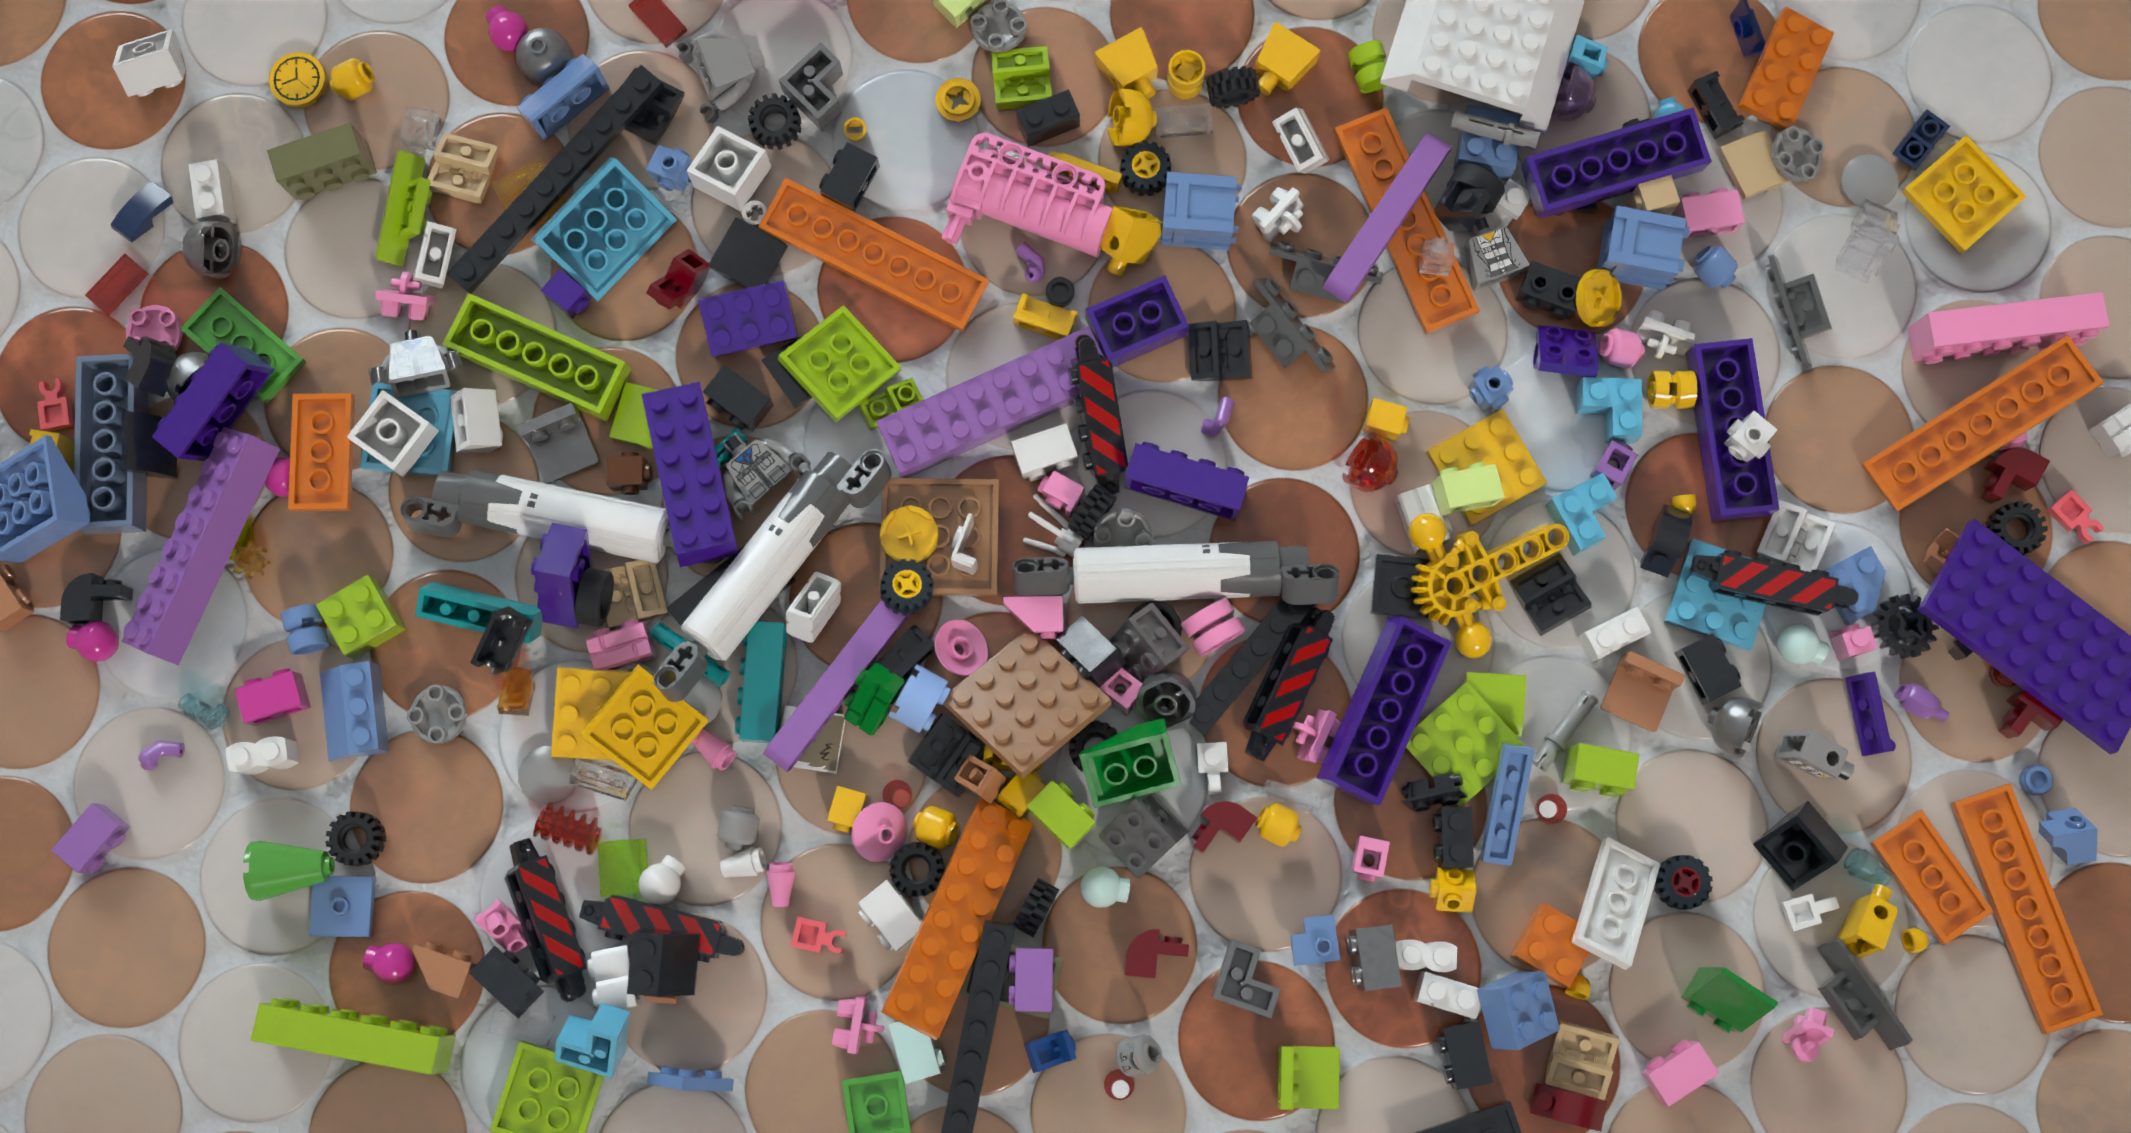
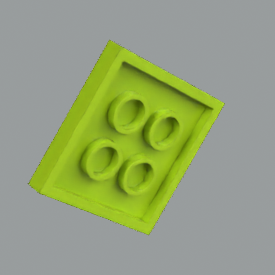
(839, 363)
(1462, 738)
(545, 1095)

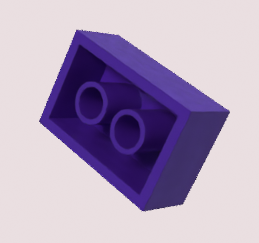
(748, 319)
(1137, 321)
(558, 572)

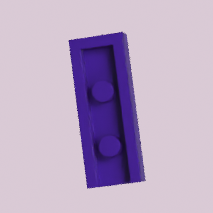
(1869, 714)

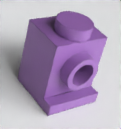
(1622, 455)

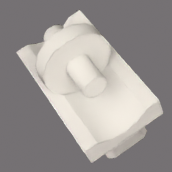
(1282, 216)
(1665, 337)

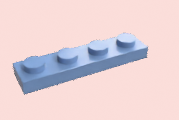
(1507, 804)

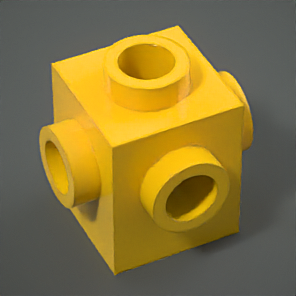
(1453, 889)

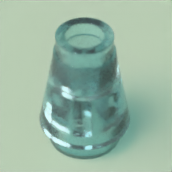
(1866, 867)

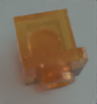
(516, 692)

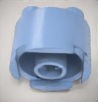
(919, 699)

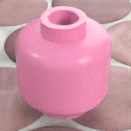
(1621, 348)

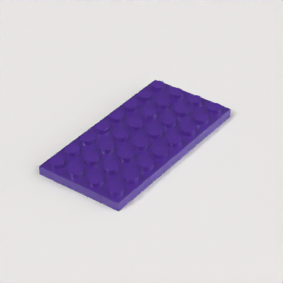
(2035, 634)

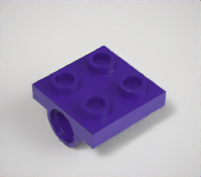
(1566, 351)

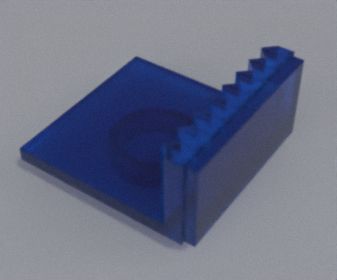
(1747, 29)

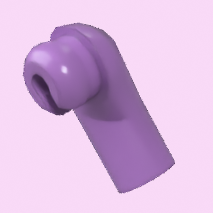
(1034, 263)
(1222, 417)
(158, 749)

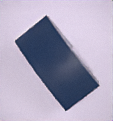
(1920, 139)
(137, 213)

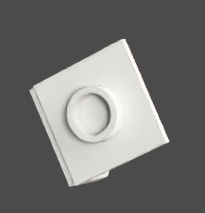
(961, 561)

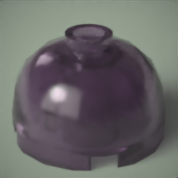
(1574, 94)

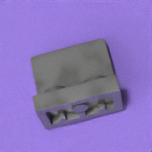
(559, 443)
(1148, 643)
(1143, 833)

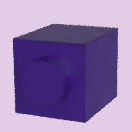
(566, 294)

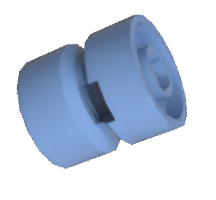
(306, 639)

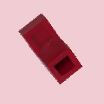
(681, 282)
(2015, 467)
(2026, 710)
(1223, 816)
(1143, 952)
(1568, 1107)

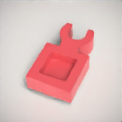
(55, 410)
(2072, 513)
(812, 936)

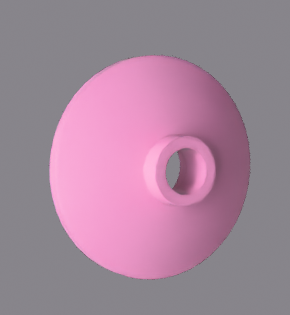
(969, 643)
(869, 827)

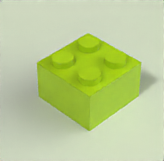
(360, 617)
(1600, 769)
(1062, 815)

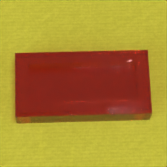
(658, 20)
(116, 284)

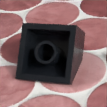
(1801, 846)
(663, 963)

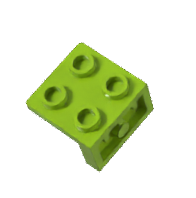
(1308, 1077)

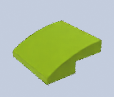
(1021, 77)
(630, 418)
(1503, 694)

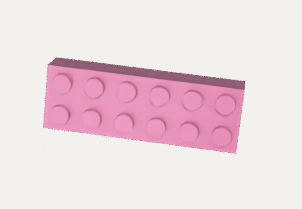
(2007, 327)

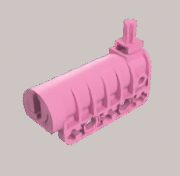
(1028, 195)

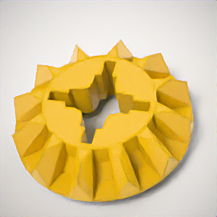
(952, 89)

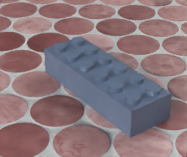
(101, 396)

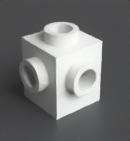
(1749, 437)

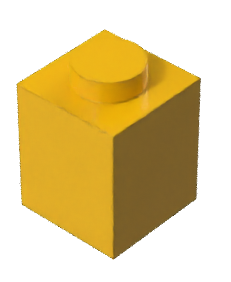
(1386, 419)
(1020, 793)
(845, 808)

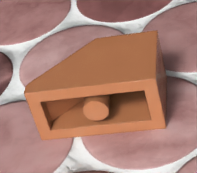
(980, 779)

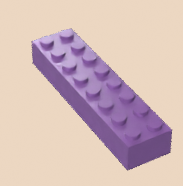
(982, 408)
(200, 545)

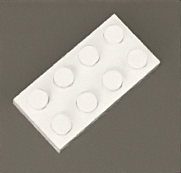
(1616, 903)

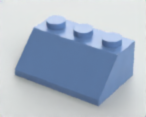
(563, 97)
(354, 711)

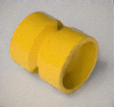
(1186, 74)
(1682, 389)

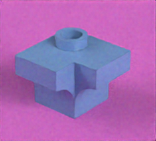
(2070, 836)
(1317, 942)

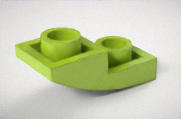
(891, 401)

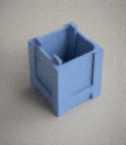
(1199, 211)
(1642, 247)

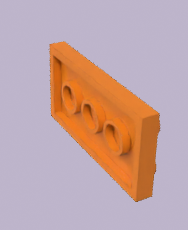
(1786, 69)
(321, 452)
(1931, 877)

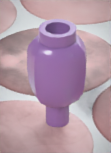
(1920, 702)

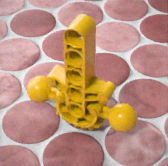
(1428, 533)

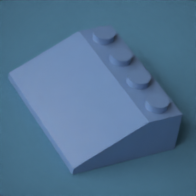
(38, 501)

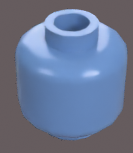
(1715, 267)

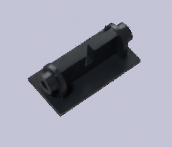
(1422, 796)

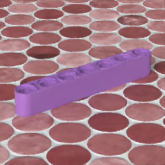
(1387, 217)
(834, 686)

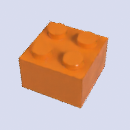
(1548, 946)

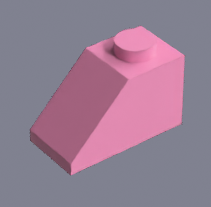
(1038, 613)

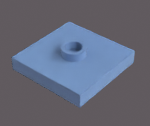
(343, 907)

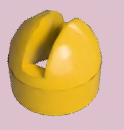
(855, 123)
(1685, 502)
(1914, 940)
(1580, 988)

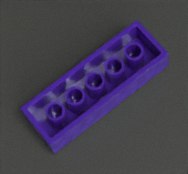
(1615, 163)
(1727, 392)
(689, 474)
(1384, 710)

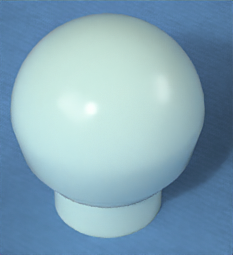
(1801, 645)
(1104, 887)

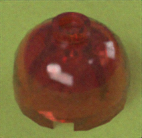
(1372, 464)

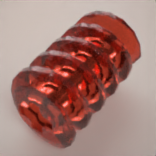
(568, 829)

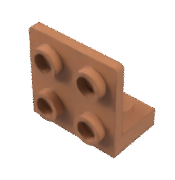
(1640, 690)

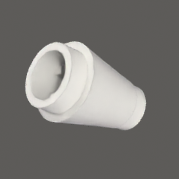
(746, 863)

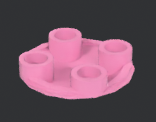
(157, 323)

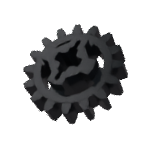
(1898, 625)

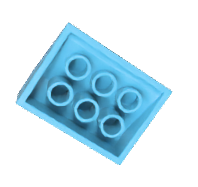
(603, 228)

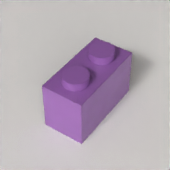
(91, 839)
(1032, 980)

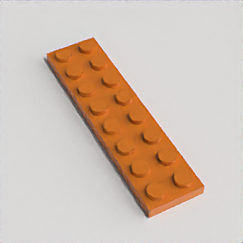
(1375, 159)
(874, 254)
(1982, 423)
(2026, 909)
(956, 918)

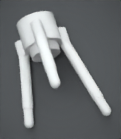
(1066, 538)

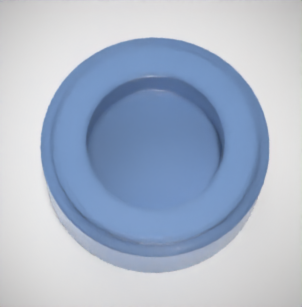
(2036, 780)

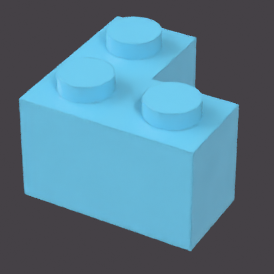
(1616, 399)
(1576, 509)
(595, 1043)

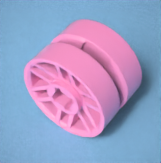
(1212, 627)

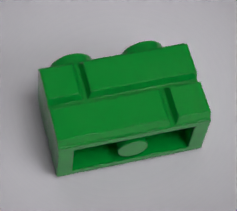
(873, 698)

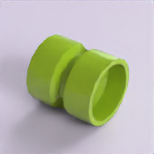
(1369, 64)

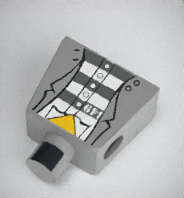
(1492, 255)
(1814, 755)

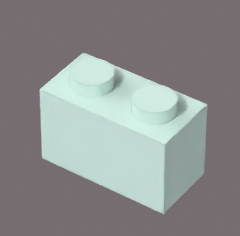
(916, 1053)

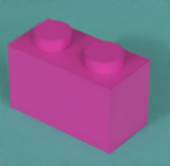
(272, 697)

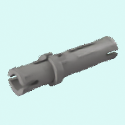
(1495, 130)
(1564, 730)

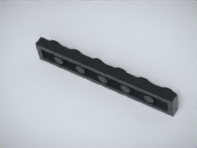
(1245, 664)

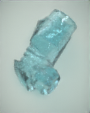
(203, 712)

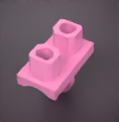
(392, 299)
(1314, 734)
(503, 927)
(1808, 1034)
(851, 1038)

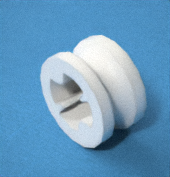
(748, 210)

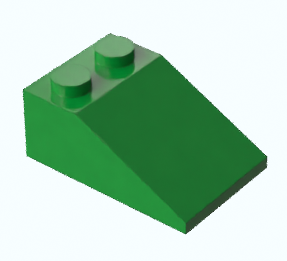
(1130, 764)
(1726, 999)

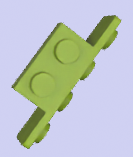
(403, 208)

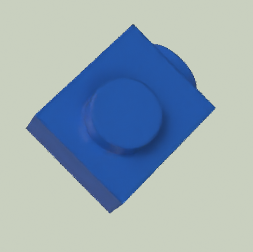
(1050, 1050)

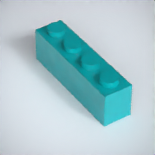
(470, 608)
(762, 682)

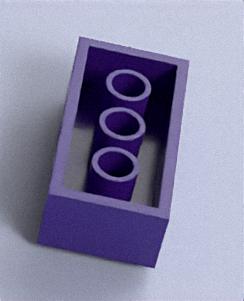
(212, 401)
(1186, 481)

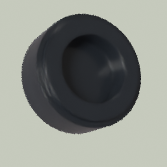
(1060, 292)

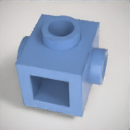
(669, 168)
(1486, 396)

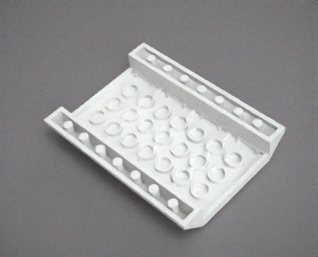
(1487, 51)

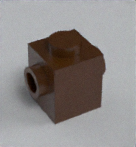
(628, 473)

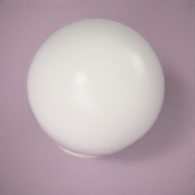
(661, 881)

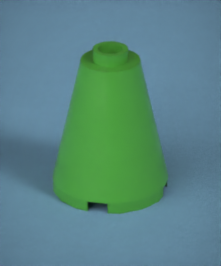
(283, 869)

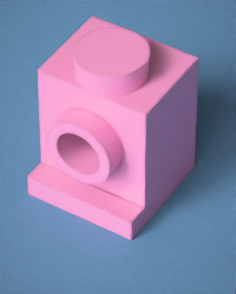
(1061, 492)
(1852, 641)
(1126, 701)
(1378, 850)

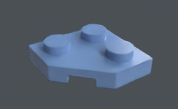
(1865, 575)
(689, 1080)

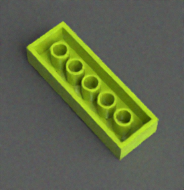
(537, 357)
(353, 1037)

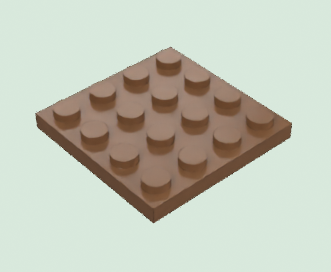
(949, 505)
(1026, 702)

